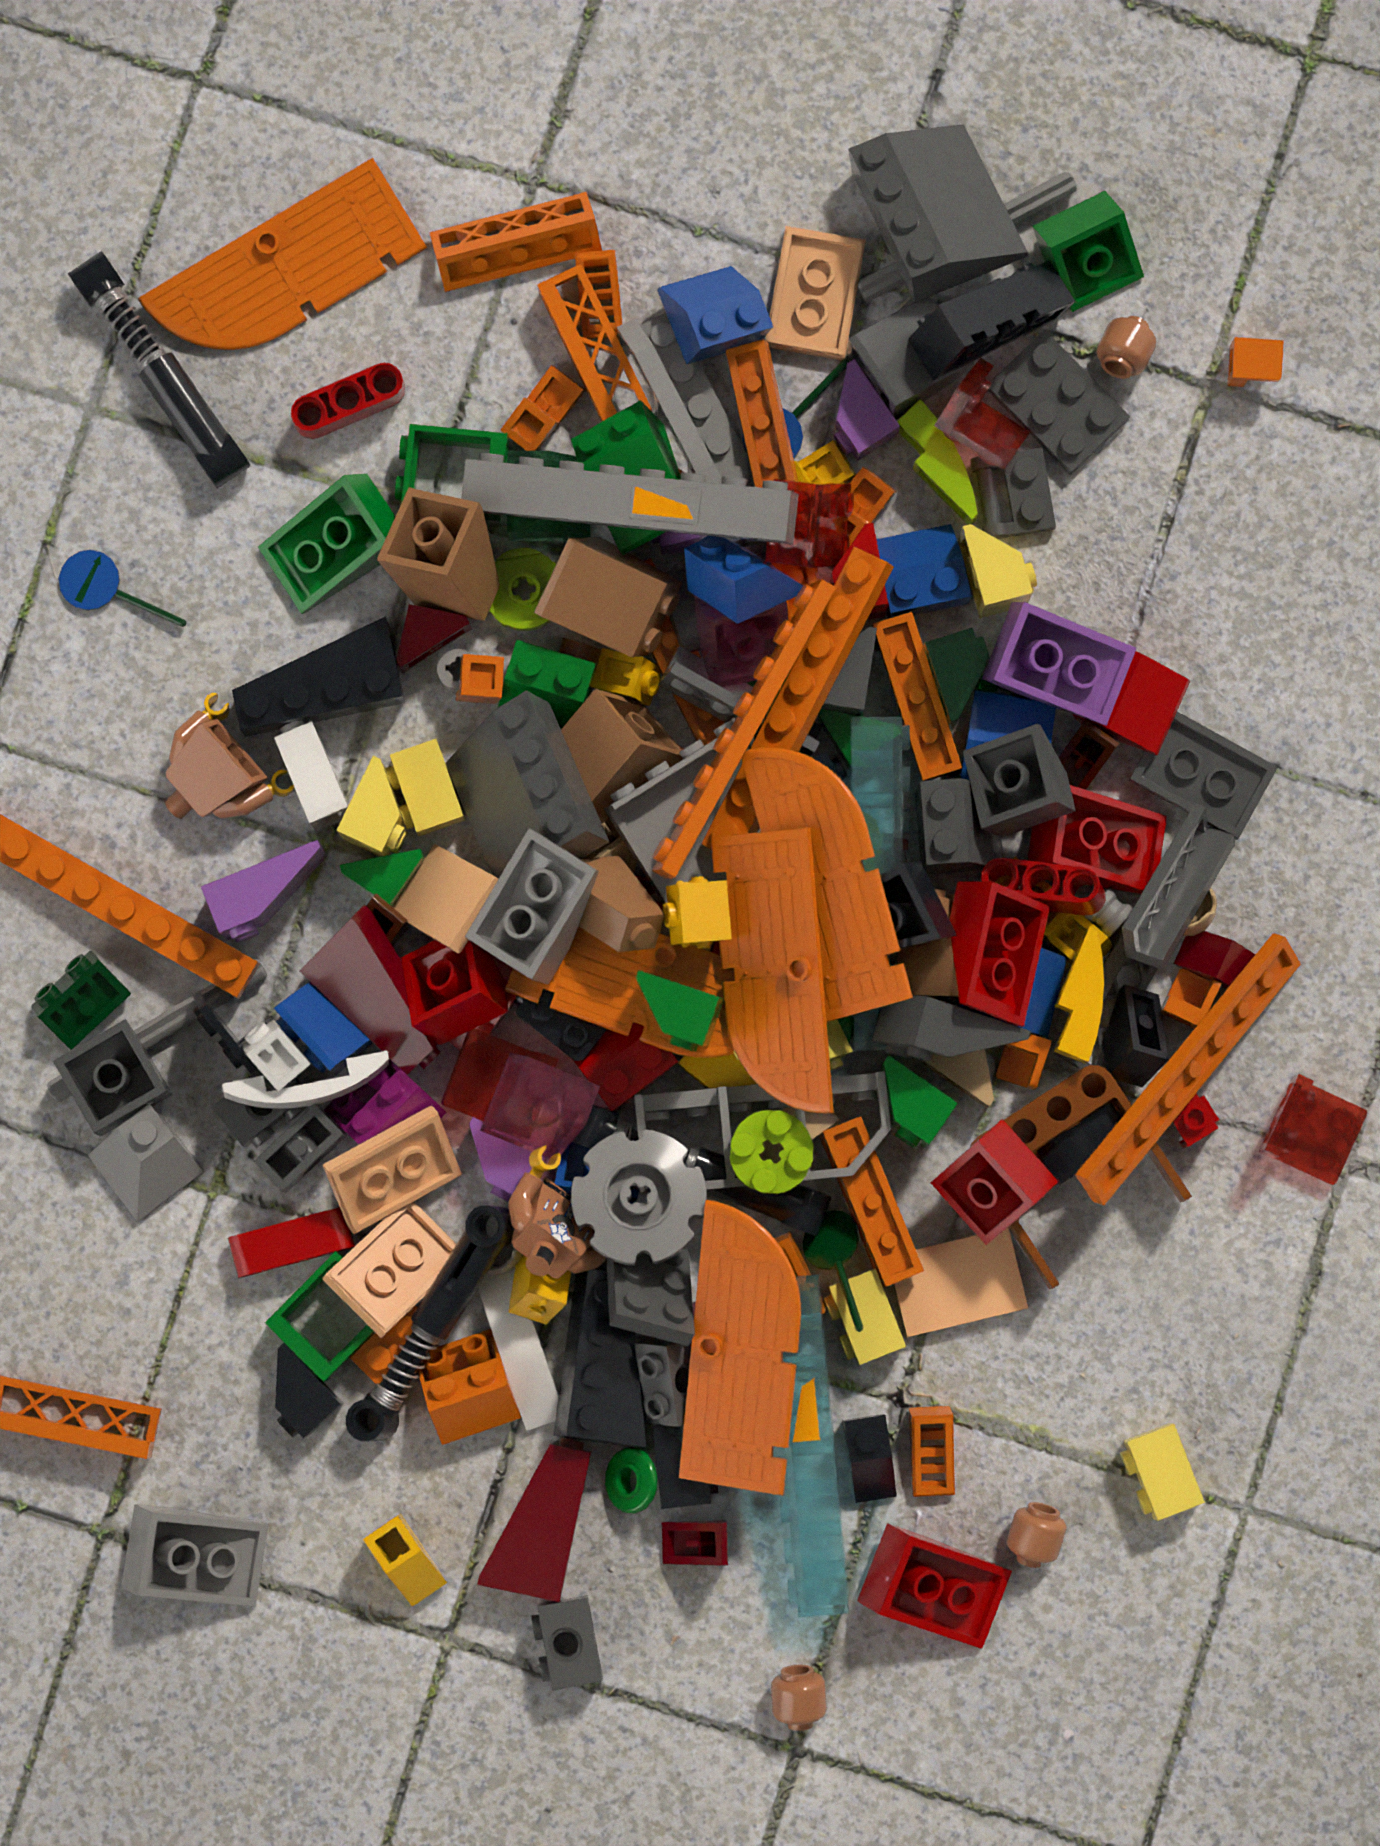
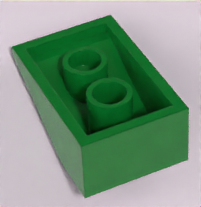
(632, 441)
(330, 541)

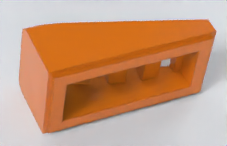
(600, 259)
(932, 1415)

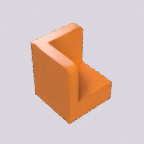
(1254, 360)
(480, 679)
(1190, 998)
(1024, 1061)

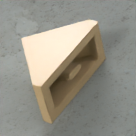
(967, 1073)

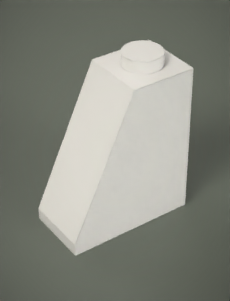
(312, 774)

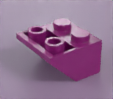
(380, 1104)

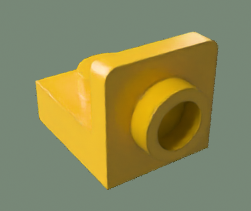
(626, 676)

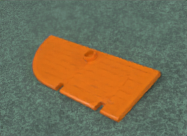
(301, 255)
(851, 904)
(603, 987)
(778, 989)
(736, 1378)

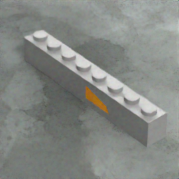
(631, 500)

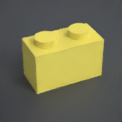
(426, 788)
(880, 1328)
(1162, 1472)

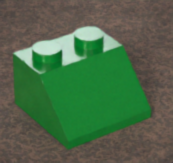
(1090, 249)
(550, 676)
(681, 1010)
(914, 1105)

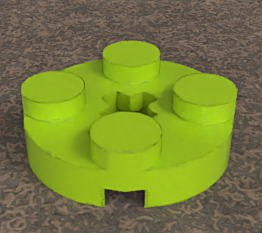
(511, 567)
(777, 1128)

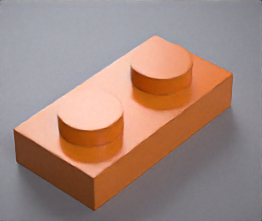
(379, 1352)

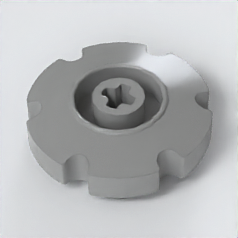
(605, 1193)

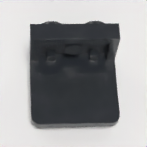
(566, 1032)
(230, 1044)

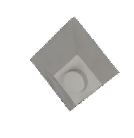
(145, 1162)

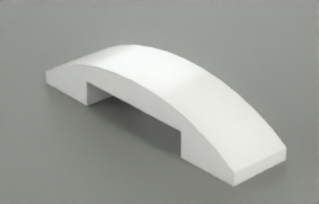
(359, 1069)
(520, 1353)

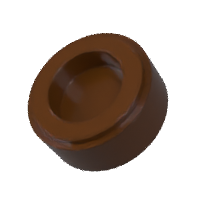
(580, 650)

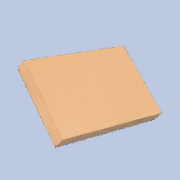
(815, 293)
(445, 897)
(392, 1169)
(391, 1268)
(961, 1284)

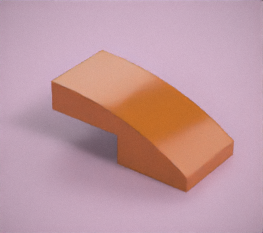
(543, 409)
(870, 498)

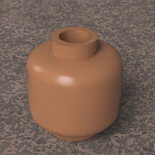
(1126, 347)
(1036, 1534)
(798, 1697)

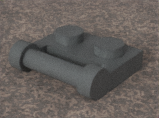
(1026, 491)

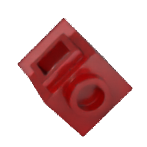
(1195, 1121)

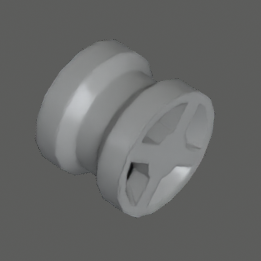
(447, 675)
(1111, 914)

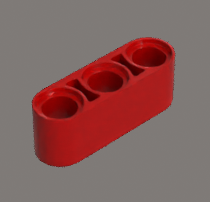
(327, 397)
(1065, 880)
(290, 1242)

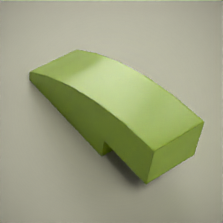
(939, 461)

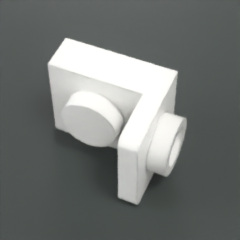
(274, 1054)

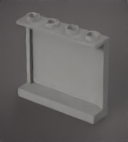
(647, 814)

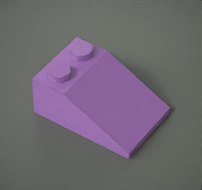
(1059, 662)
(257, 893)

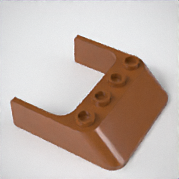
(1060, 1111)

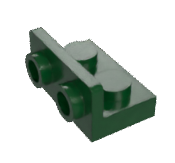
(79, 999)

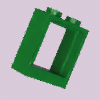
(411, 444)
(299, 1342)

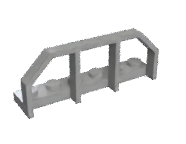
(688, 403)
(740, 1099)

